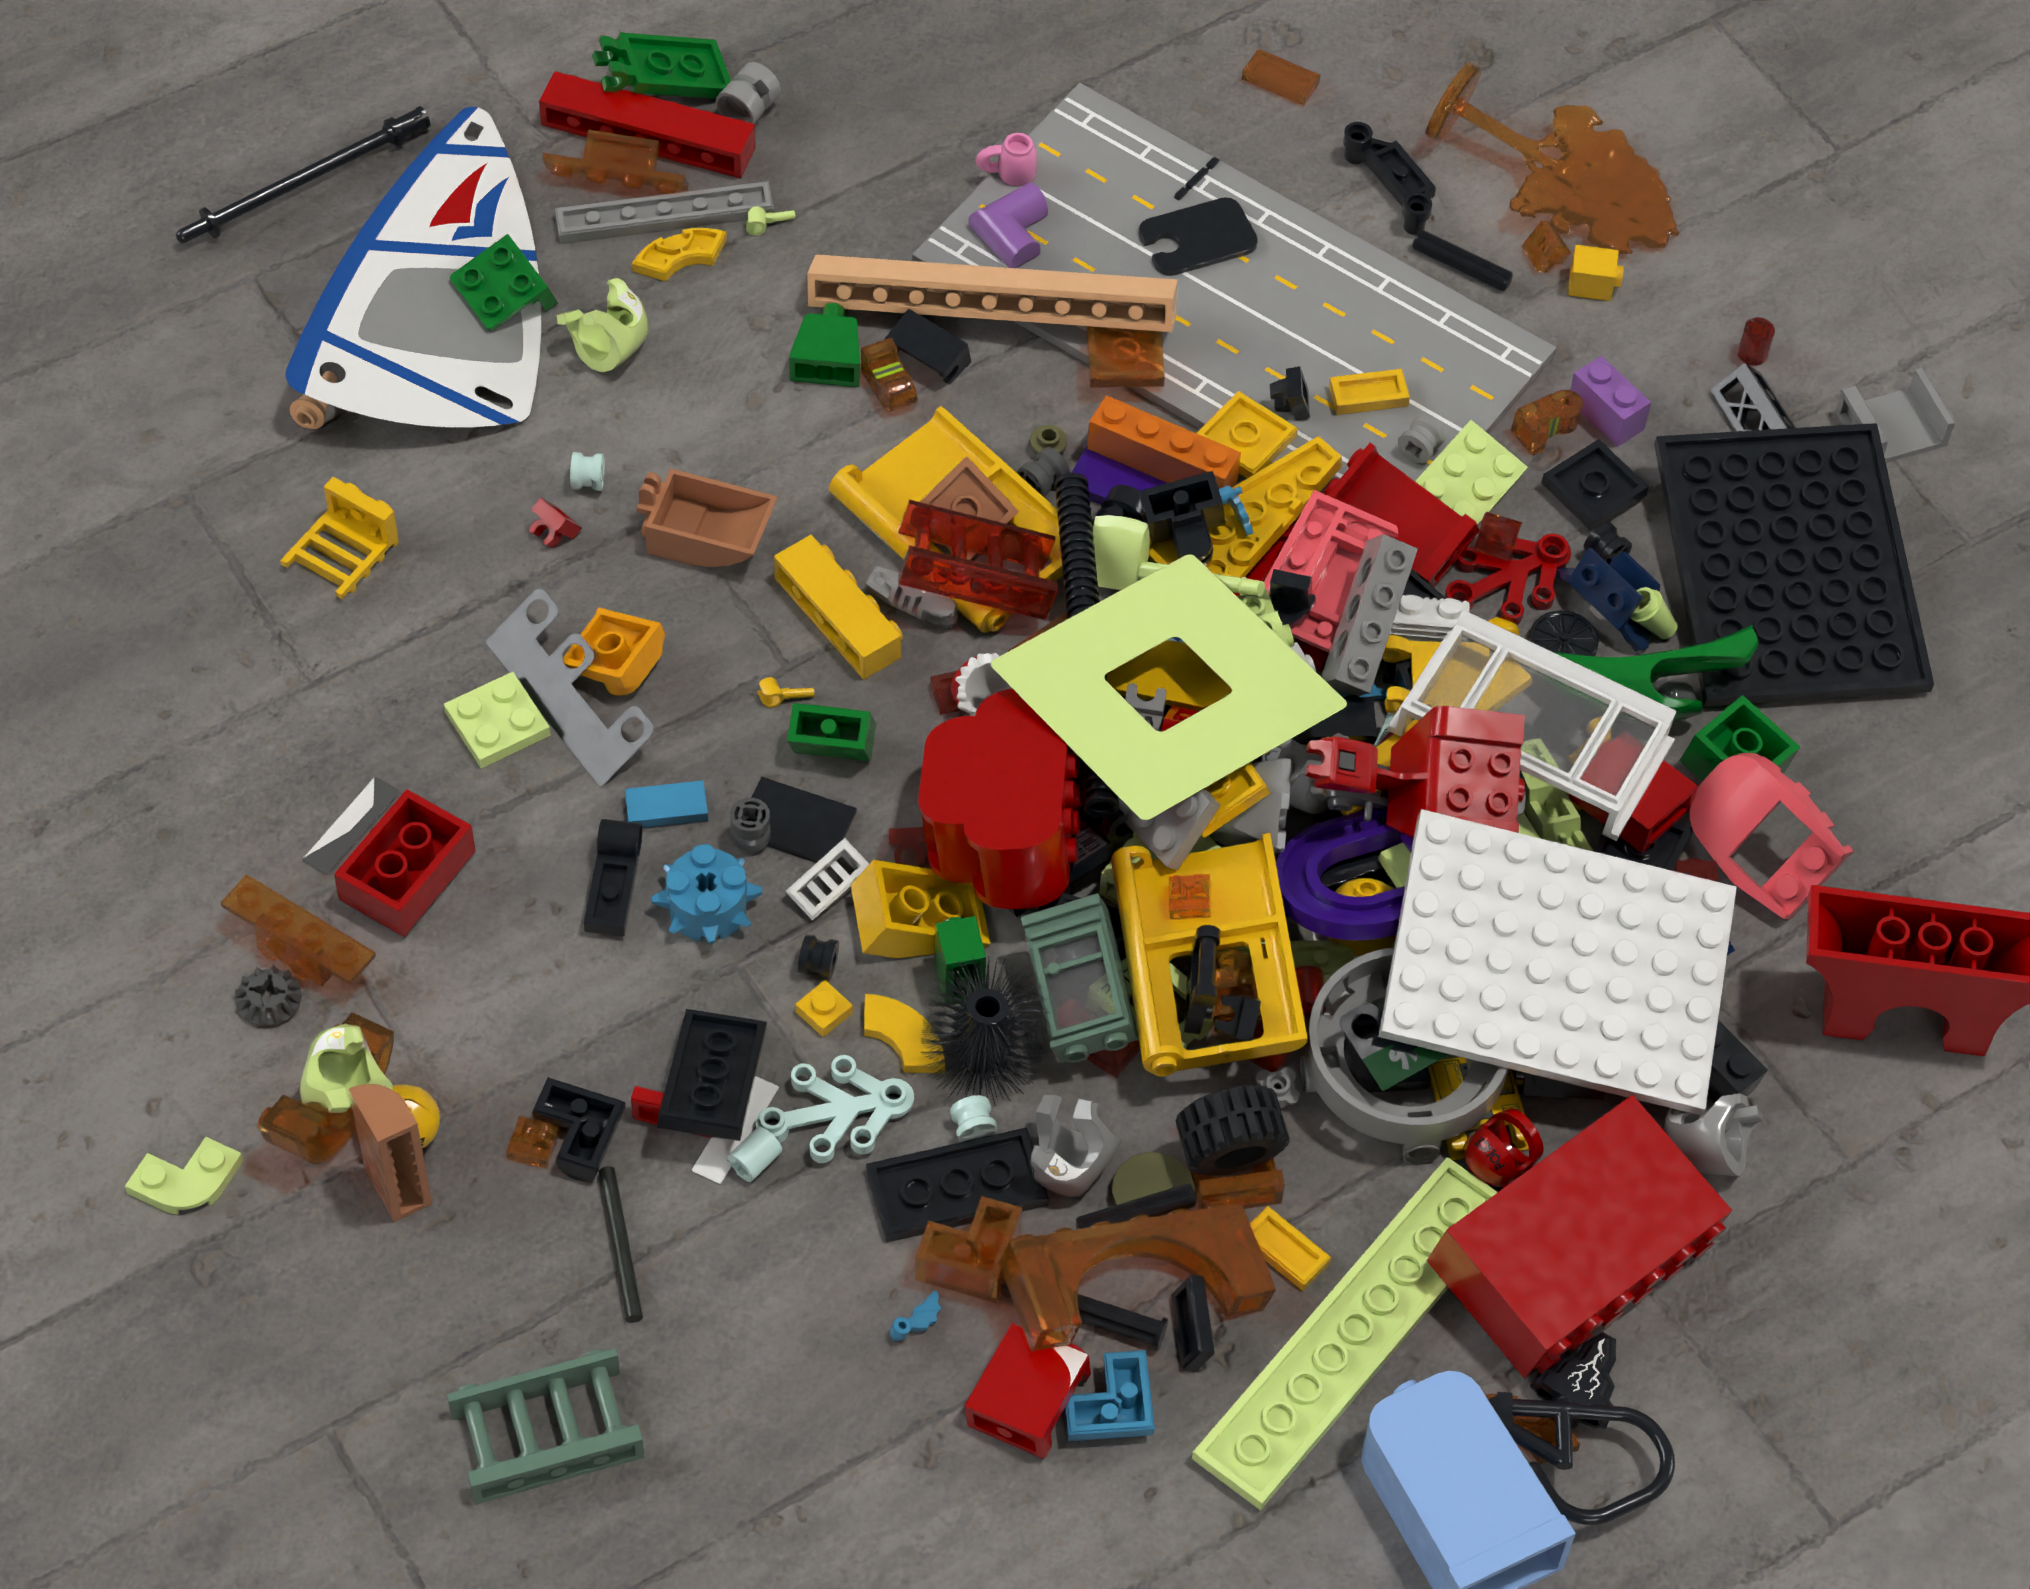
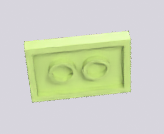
(1472, 472)

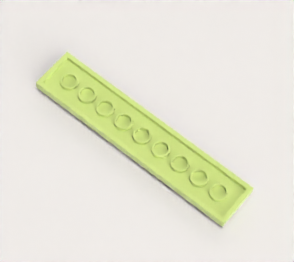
(1339, 1344)

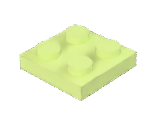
(497, 719)

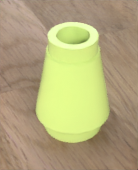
(1654, 614)

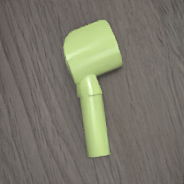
(758, 218)

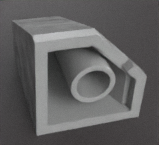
(1266, 815)

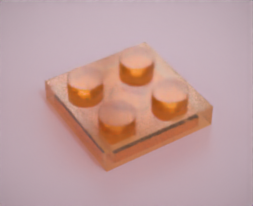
(1124, 357)

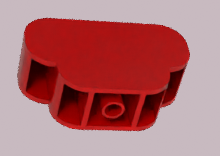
(1001, 803)

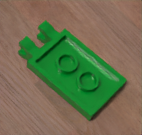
(662, 65)

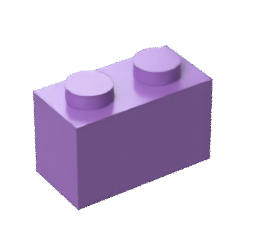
(1610, 401)

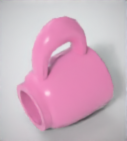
(1015, 162)

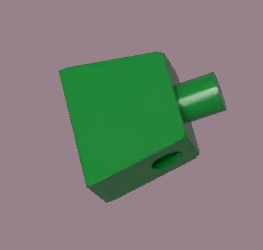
(826, 349)

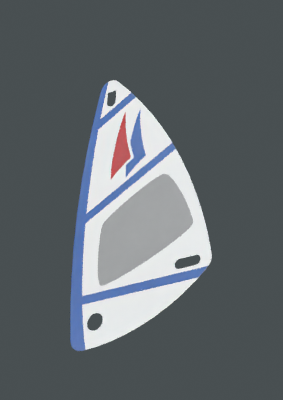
(398, 318)

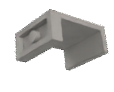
(1906, 419)

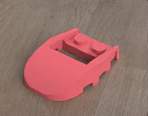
(1736, 801)

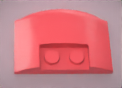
(1328, 548)

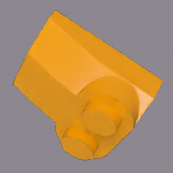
(623, 650)

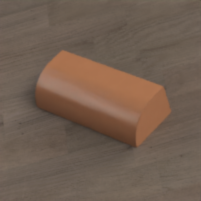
(391, 1149)

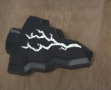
(1581, 1377)

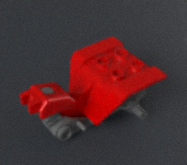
(1446, 764)

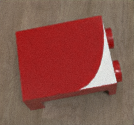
(1025, 1392)

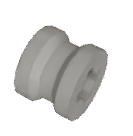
(1421, 439)

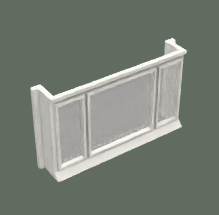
(1577, 724)

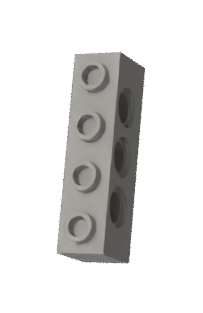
(1368, 615)

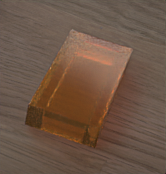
(1280, 77)

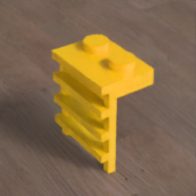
(355, 521)

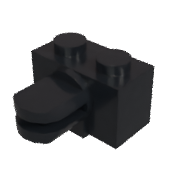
(1184, 514)

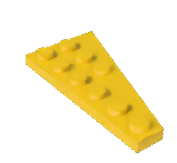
(1271, 501)

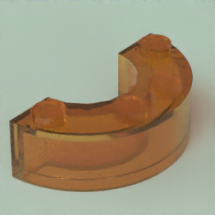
(315, 1133)

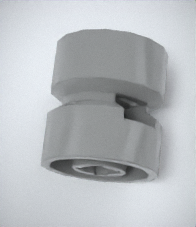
(749, 93)

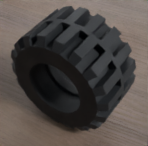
(1232, 1130)

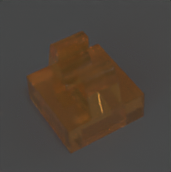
(1545, 247)
(1189, 896)
(532, 1142)

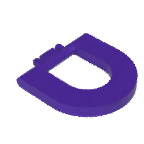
(1323, 910)

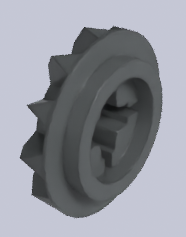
(279, 1007)

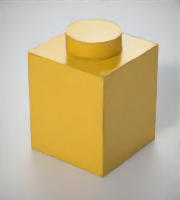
(1594, 273)

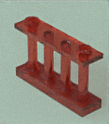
(972, 580)

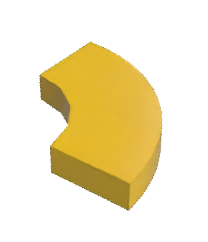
(671, 254)
(901, 1029)

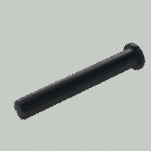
(1116, 1319)

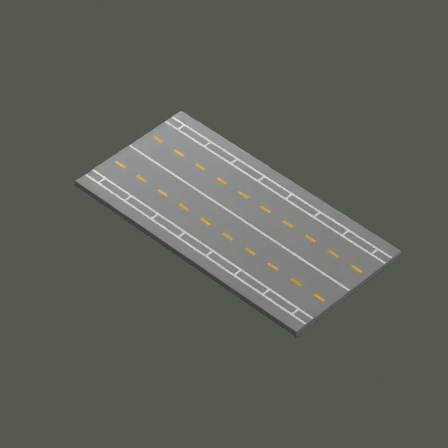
(1296, 301)

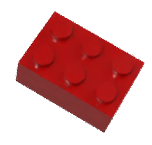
(405, 862)

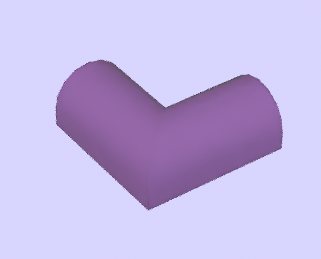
(1004, 224)

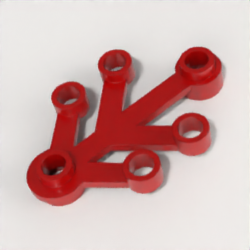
(1515, 573)

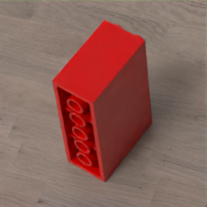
(1579, 1237)

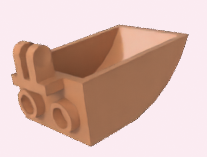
(702, 519)

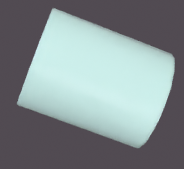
(754, 1154)

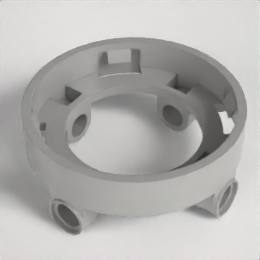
(1326, 1072)

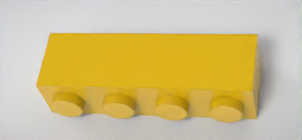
(838, 606)

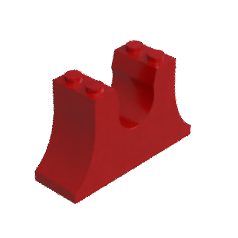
(1917, 953)

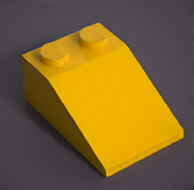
(902, 903)

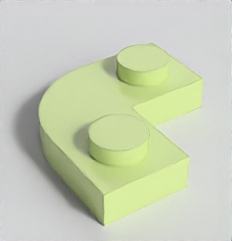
(182, 1189)

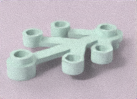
(841, 1107)

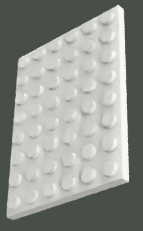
(1559, 962)

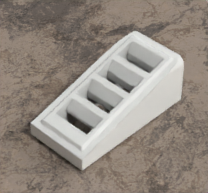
(854, 859)

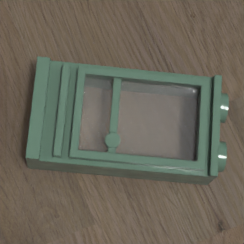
(1081, 977)

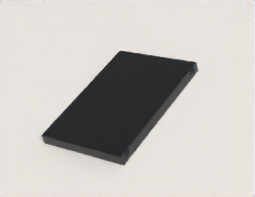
(802, 820)

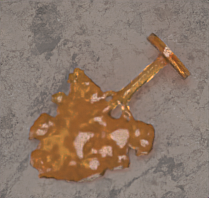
(1591, 183)

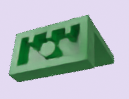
(501, 283)

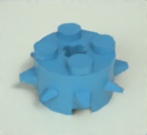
(706, 894)

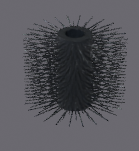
(984, 1031)

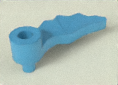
(1230, 496)

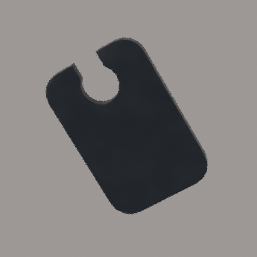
(1204, 233)

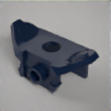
(1613, 591)

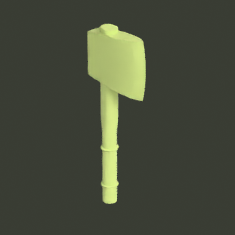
(1124, 554)

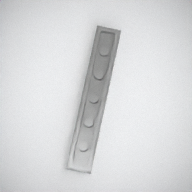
(661, 212)

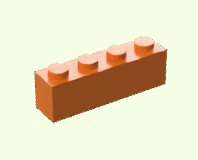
(1158, 445)

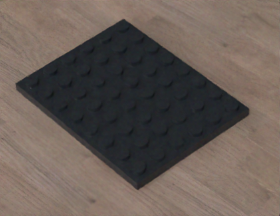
(1804, 548)

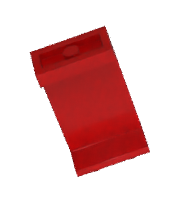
(1420, 517)

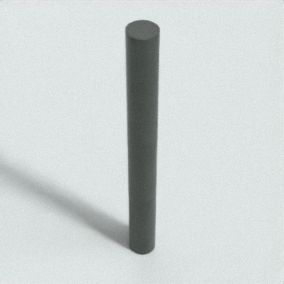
(620, 1244)

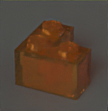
(969, 1259)

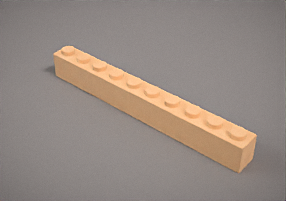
(993, 293)

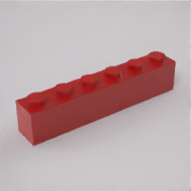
(683, 131)

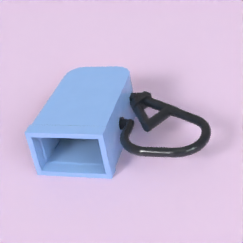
(1468, 1494)

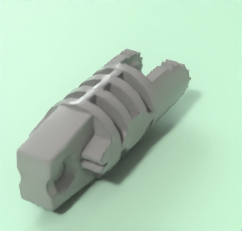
(918, 603)

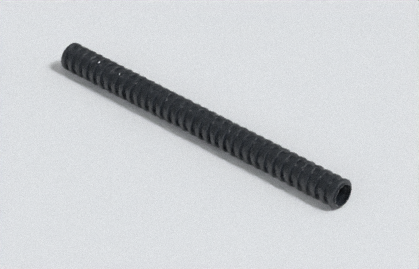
(1080, 594)

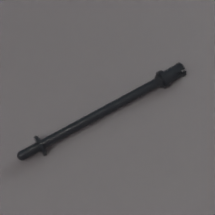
(393, 132)

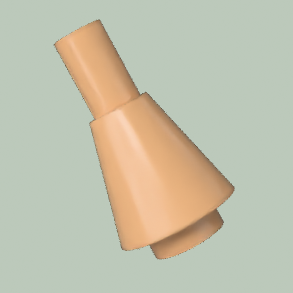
(309, 411)

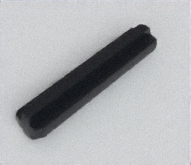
(1462, 260)
(1151, 1205)

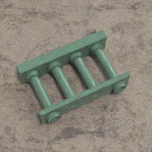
(538, 1466)

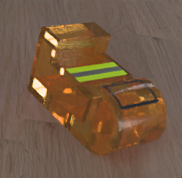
(887, 375)
(1546, 418)

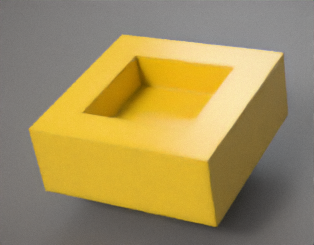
(824, 1008)

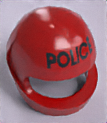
(1494, 1156)

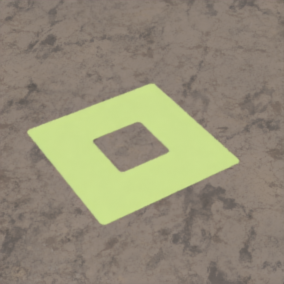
(1148, 769)

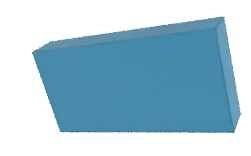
(667, 804)

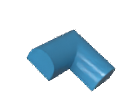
(1119, 1411)

